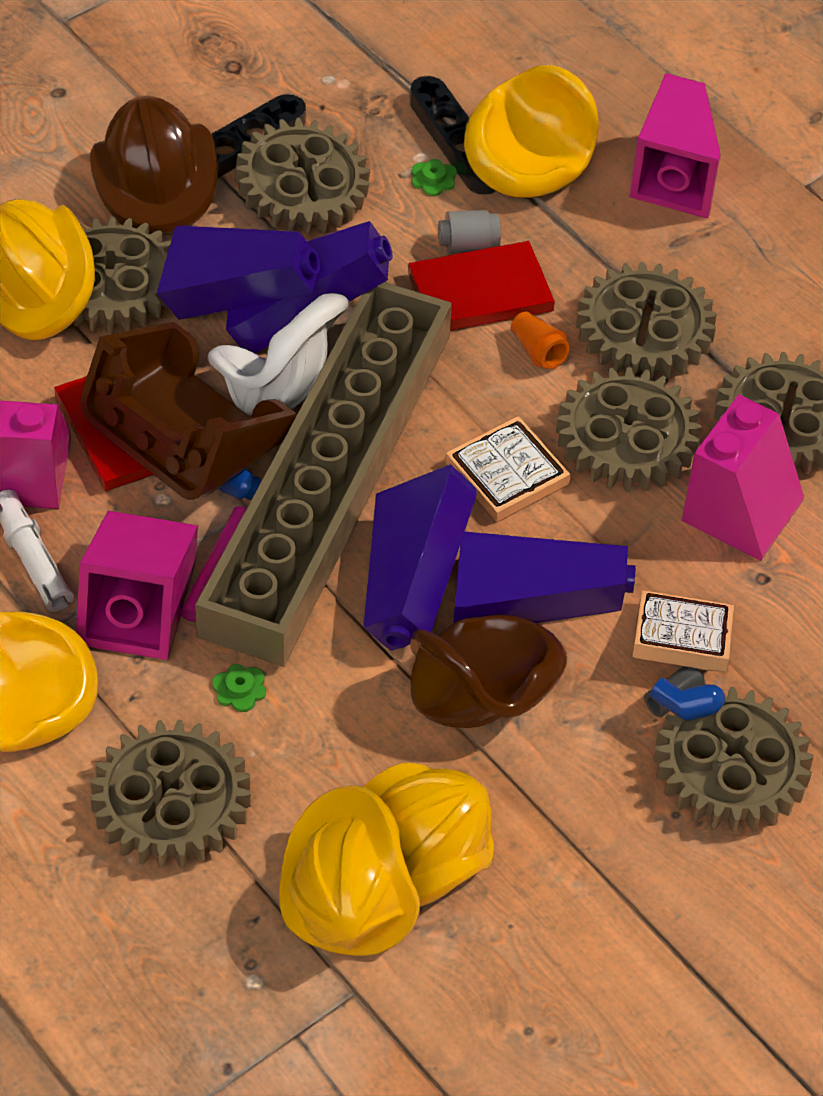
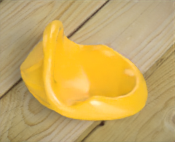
(533, 132)
(43, 269)
(44, 680)
(441, 824)
(347, 875)

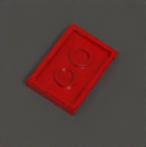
(485, 284)
(109, 461)

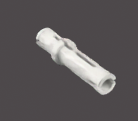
(26, 540)

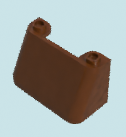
(170, 420)

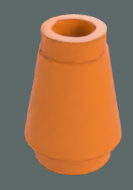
(541, 341)

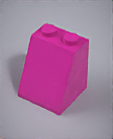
(677, 149)
(33, 452)
(744, 480)
(135, 584)

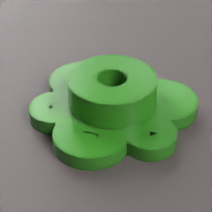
(433, 177)
(240, 687)

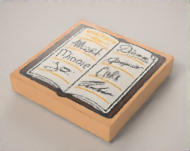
(508, 468)
(683, 631)

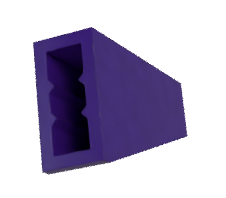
(349, 266)
(234, 269)
(414, 552)
(539, 577)

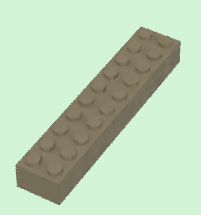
(323, 474)

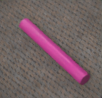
(189, 608)

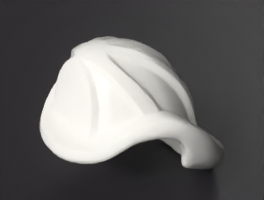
(292, 359)

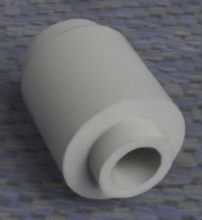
(469, 230)

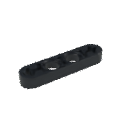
(234, 134)
(445, 136)

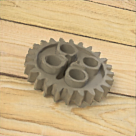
(303, 187)
(126, 274)
(677, 328)
(768, 386)
(628, 429)
(735, 761)
(138, 773)

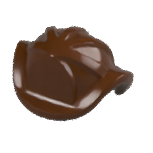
(155, 166)
(484, 669)

